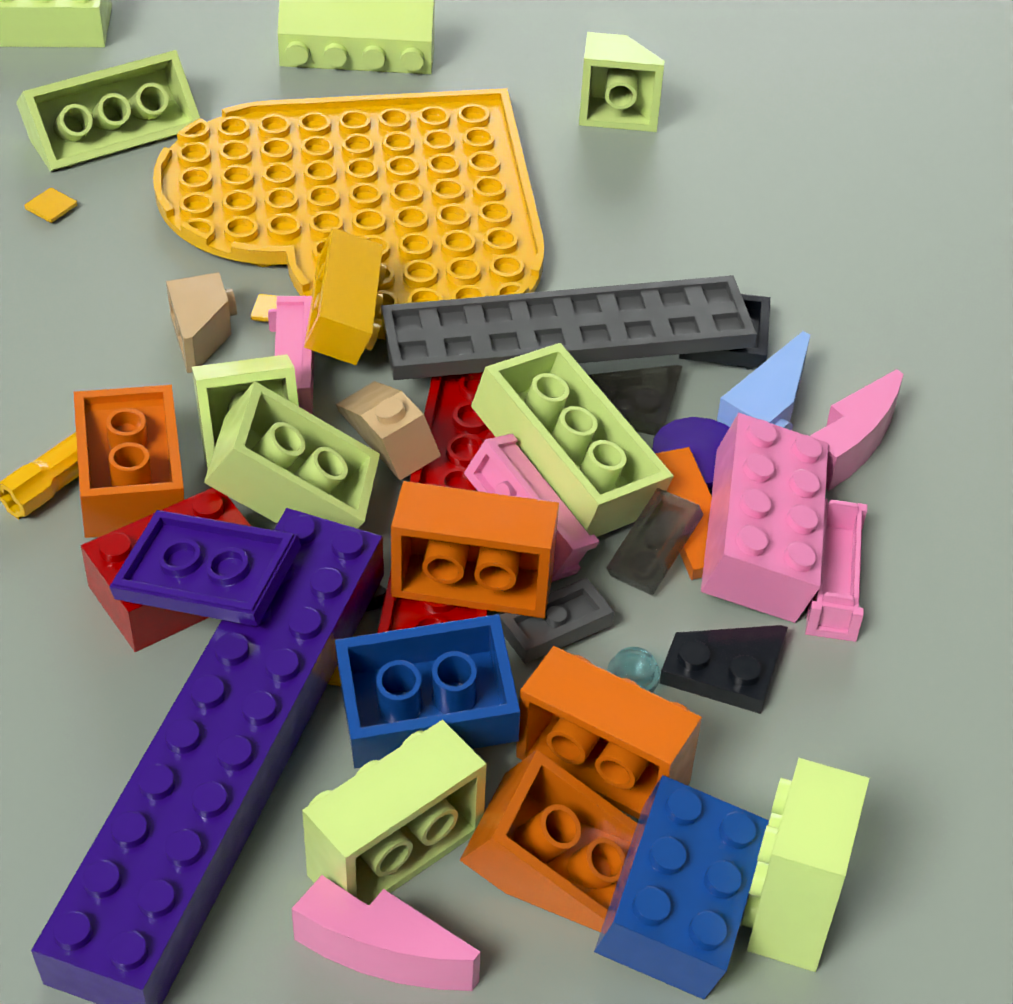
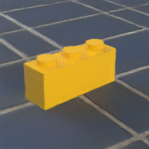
(345, 297)

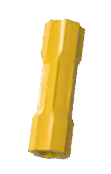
(40, 479)

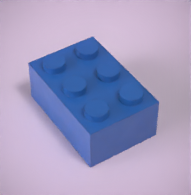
(424, 675)
(683, 888)

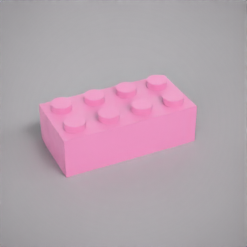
(766, 518)

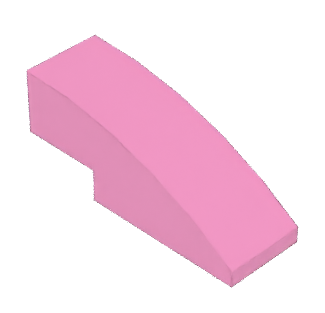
(858, 426)
(383, 939)

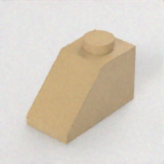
(200, 315)

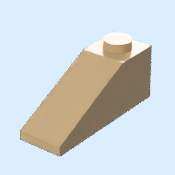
(391, 427)

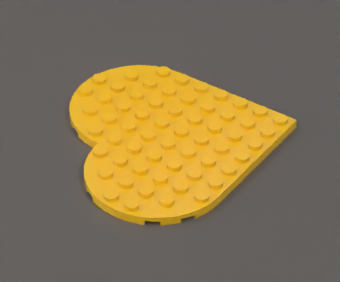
(412, 171)

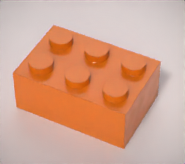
(473, 549)
(605, 729)

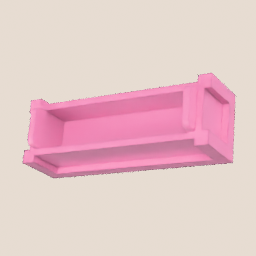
(290, 326)
(505, 470)
(835, 606)

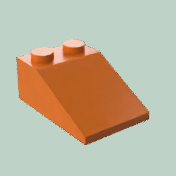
(126, 455)
(551, 842)

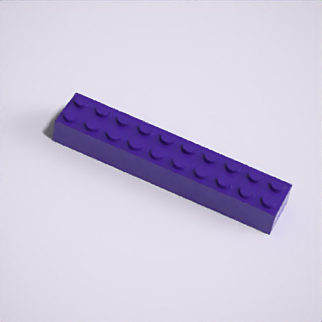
(207, 777)

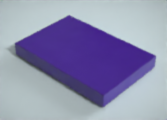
(206, 567)

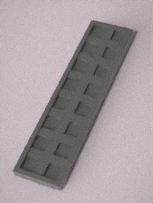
(588, 322)

